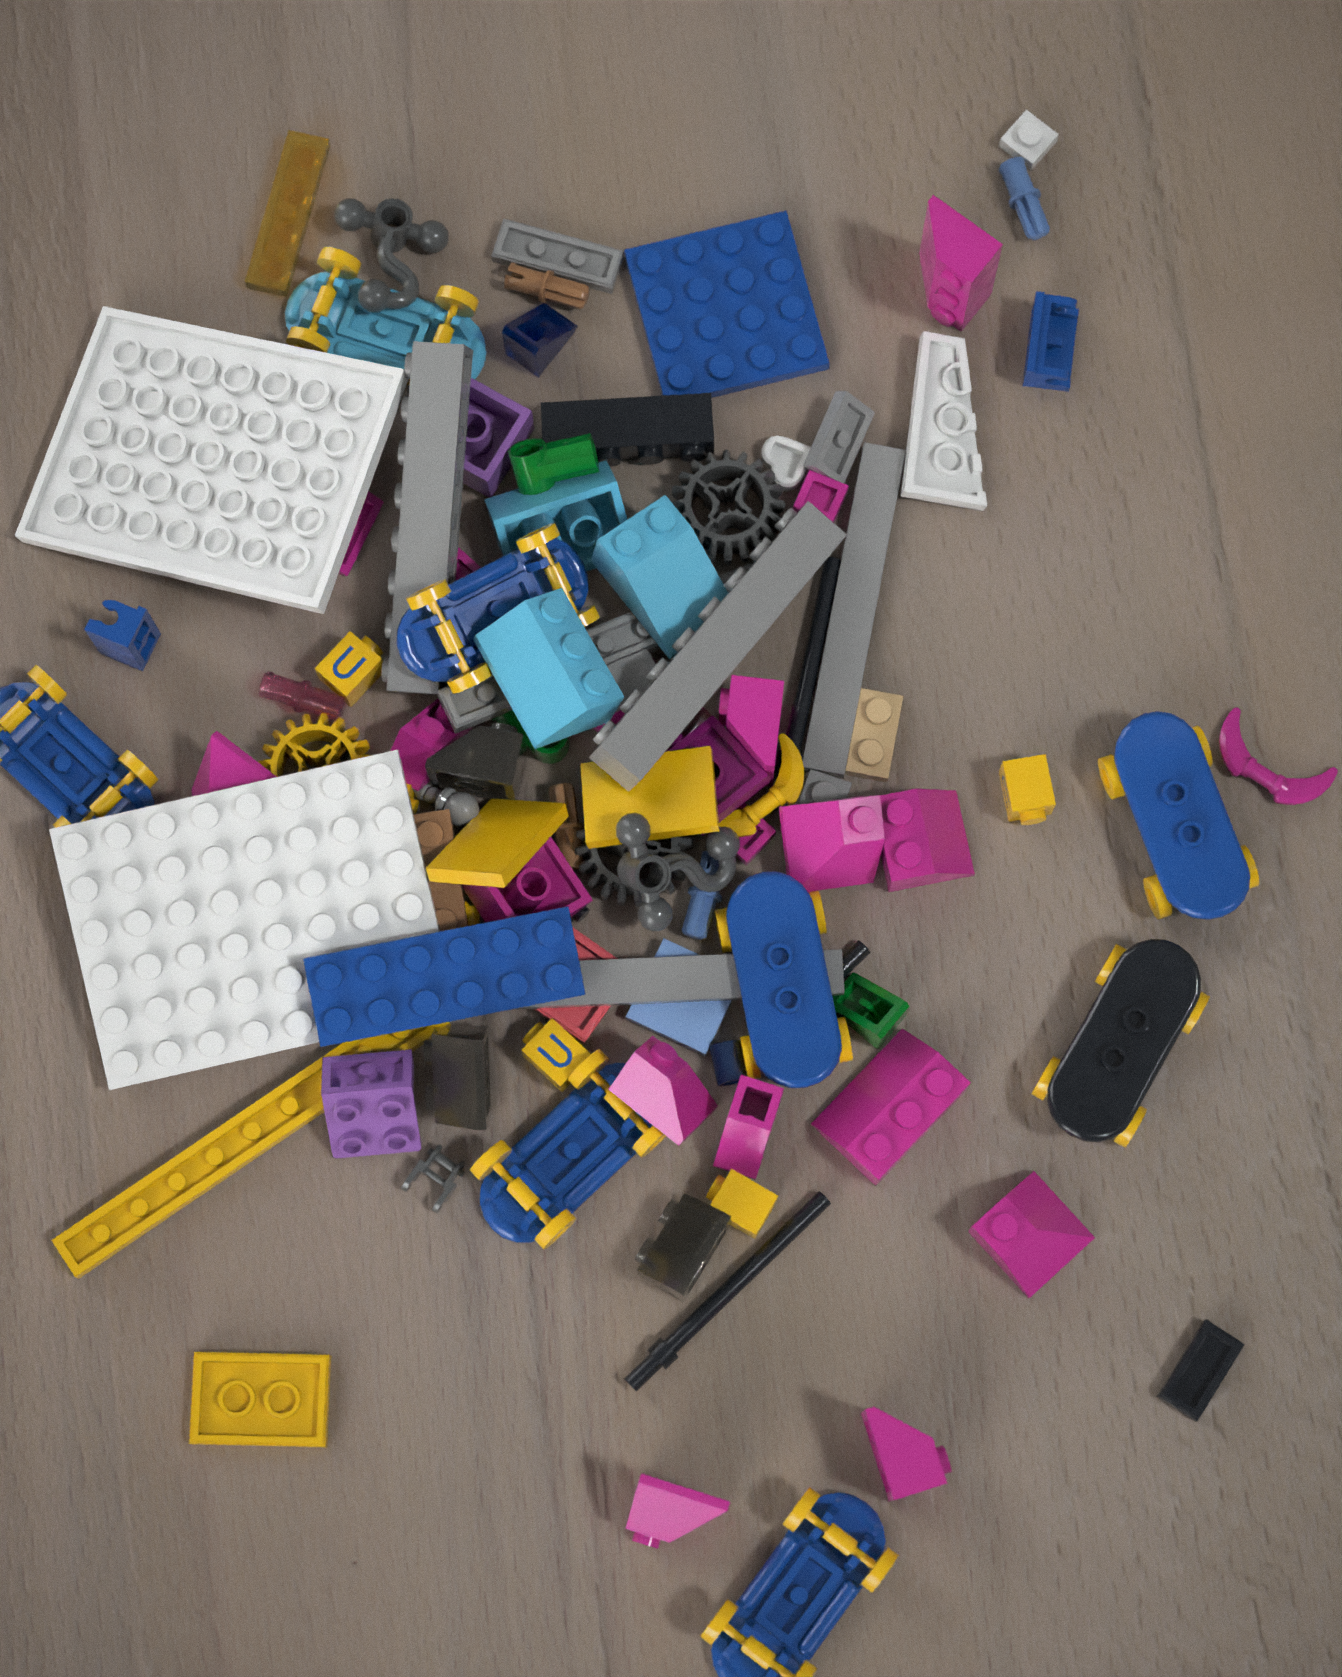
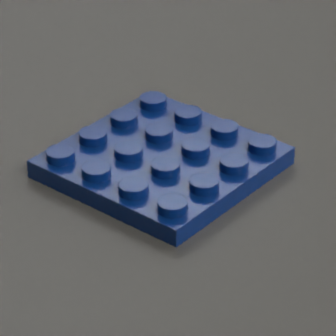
(727, 308)

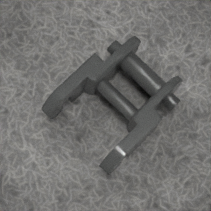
(424, 1169)

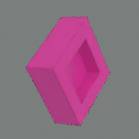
(823, 493)

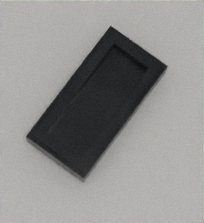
(1200, 1370)

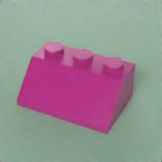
(956, 264)
(891, 1105)

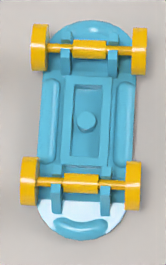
(329, 319)

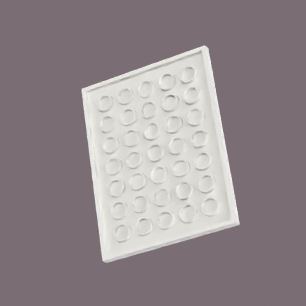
(213, 458)
(209, 903)

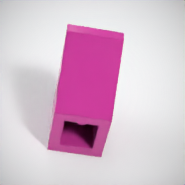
(421, 739)
(748, 1126)

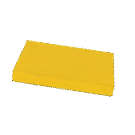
(673, 797)
(497, 842)
(260, 1399)

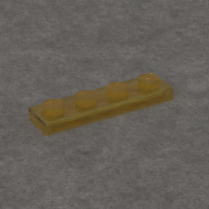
(287, 213)

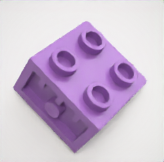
(370, 1103)

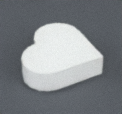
(786, 460)

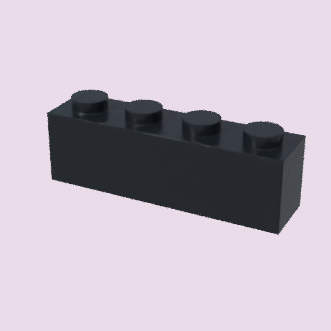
(636, 426)

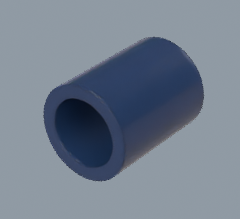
(728, 1062)

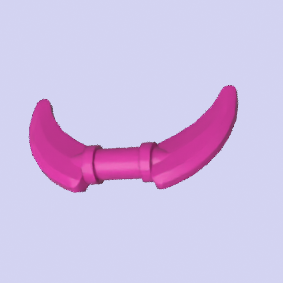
(1284, 790)

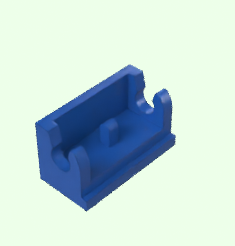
(1051, 342)
(127, 640)

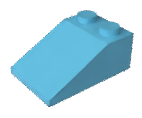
(659, 571)

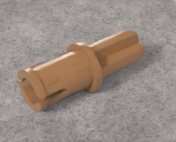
(546, 286)
(566, 834)

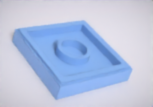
(684, 1023)

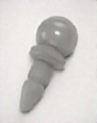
(461, 804)

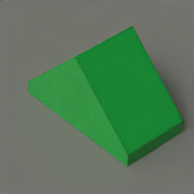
(870, 1009)

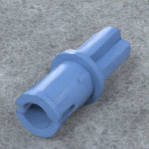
(1024, 198)
(701, 903)

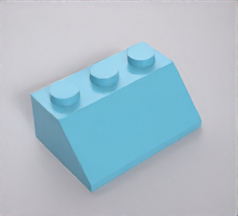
(579, 506)
(549, 669)

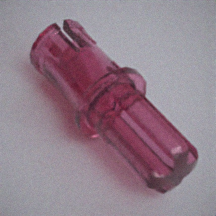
(301, 696)

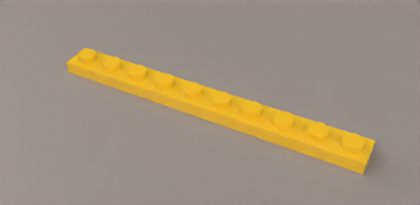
(213, 1158)

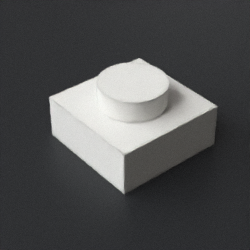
(1028, 139)

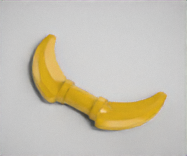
(785, 790)

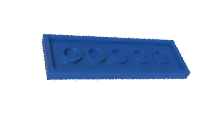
(444, 976)

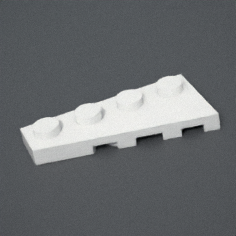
(941, 439)

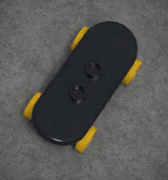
(1123, 1041)

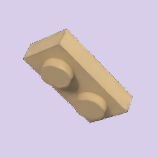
(874, 735)

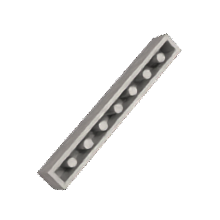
(429, 488)
(717, 646)

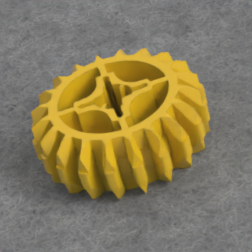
(291, 744)

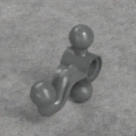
(430, 236)
(655, 911)

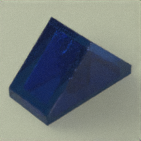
(537, 337)

